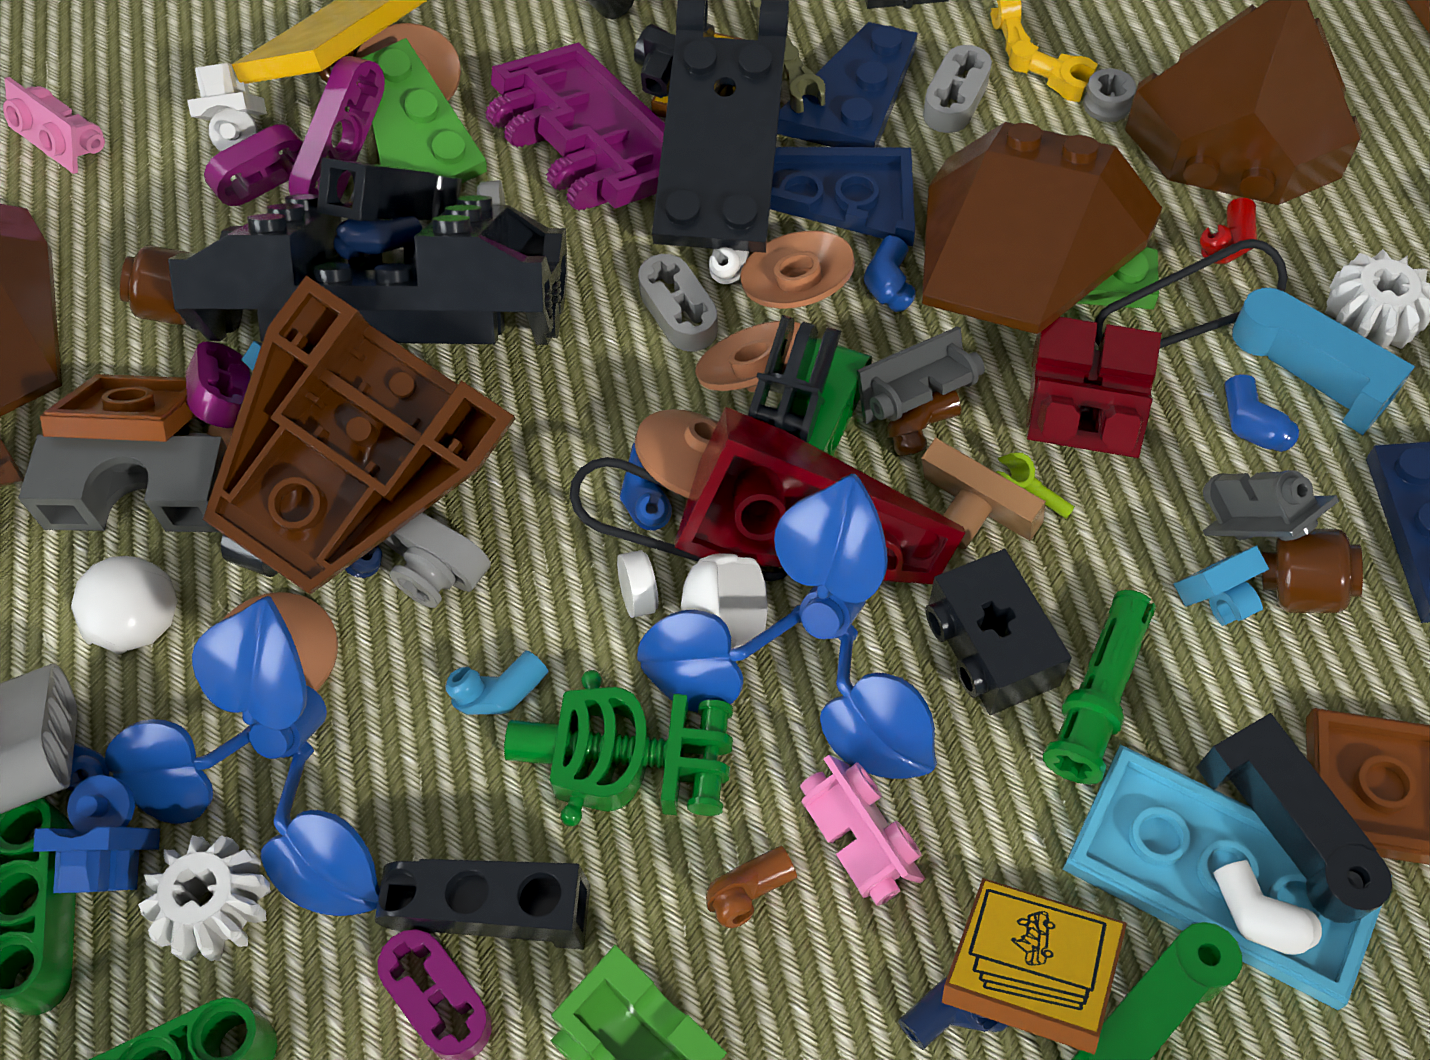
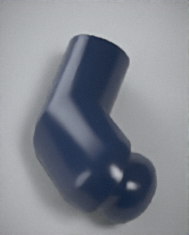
(932, 1017)

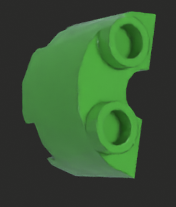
(626, 1017)

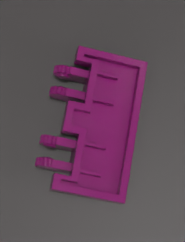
(589, 117)

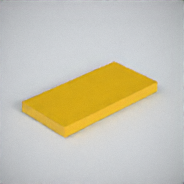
(321, 39)

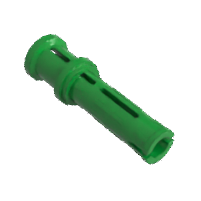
(1095, 708)

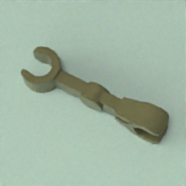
(801, 79)

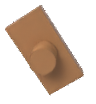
(980, 494)

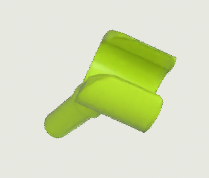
(1023, 475)

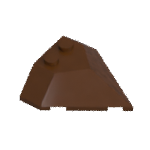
(1250, 108)

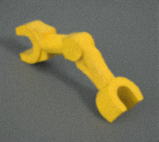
(1026, 57)

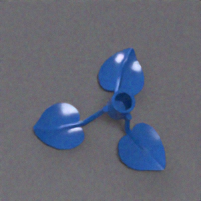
(840, 550)
(254, 669)

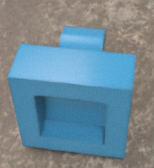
(1226, 586)

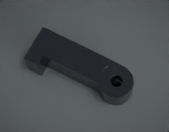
(385, 191)
(1304, 817)
(487, 899)

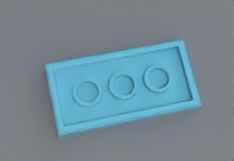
(1164, 835)

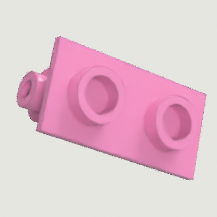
(50, 124)
(881, 850)

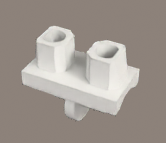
(225, 105)

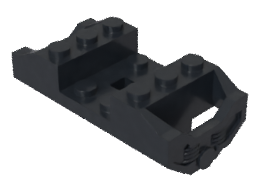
(438, 291)

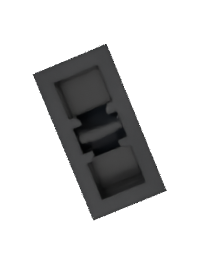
(996, 599)

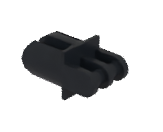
(793, 381)

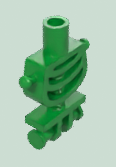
(558, 744)

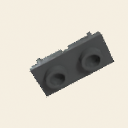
(912, 375)
(1264, 505)

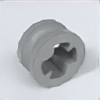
(1121, 90)
(422, 577)

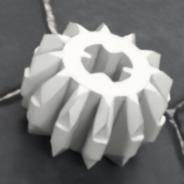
(1381, 299)
(176, 907)

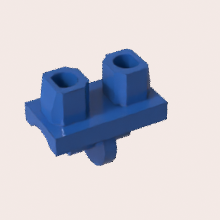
(100, 849)

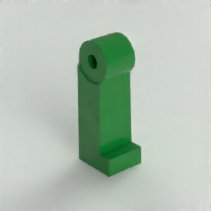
(1187, 973)

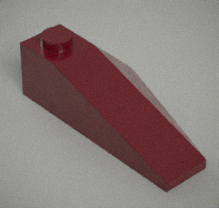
(761, 471)

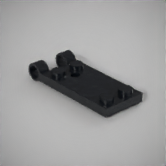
(716, 147)

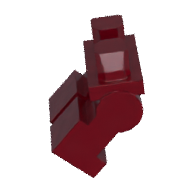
(1092, 395)

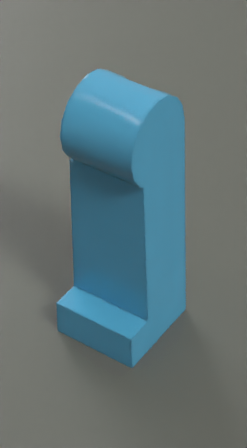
(1321, 354)

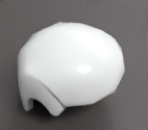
(730, 589)
(123, 603)

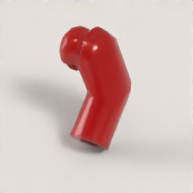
(1240, 227)

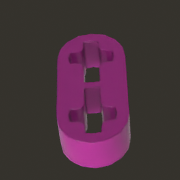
(254, 164)
(216, 384)
(419, 1006)

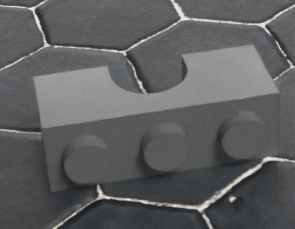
(80, 479)

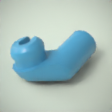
(494, 694)

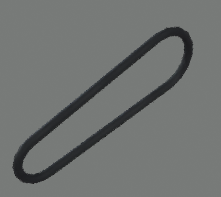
(1251, 243)
(624, 534)

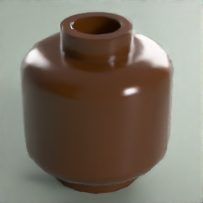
(148, 287)
(1315, 572)

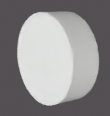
(637, 583)

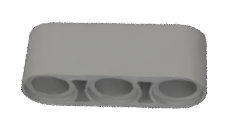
(36, 736)

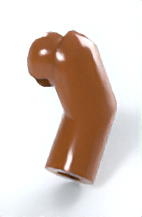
(733, 892)

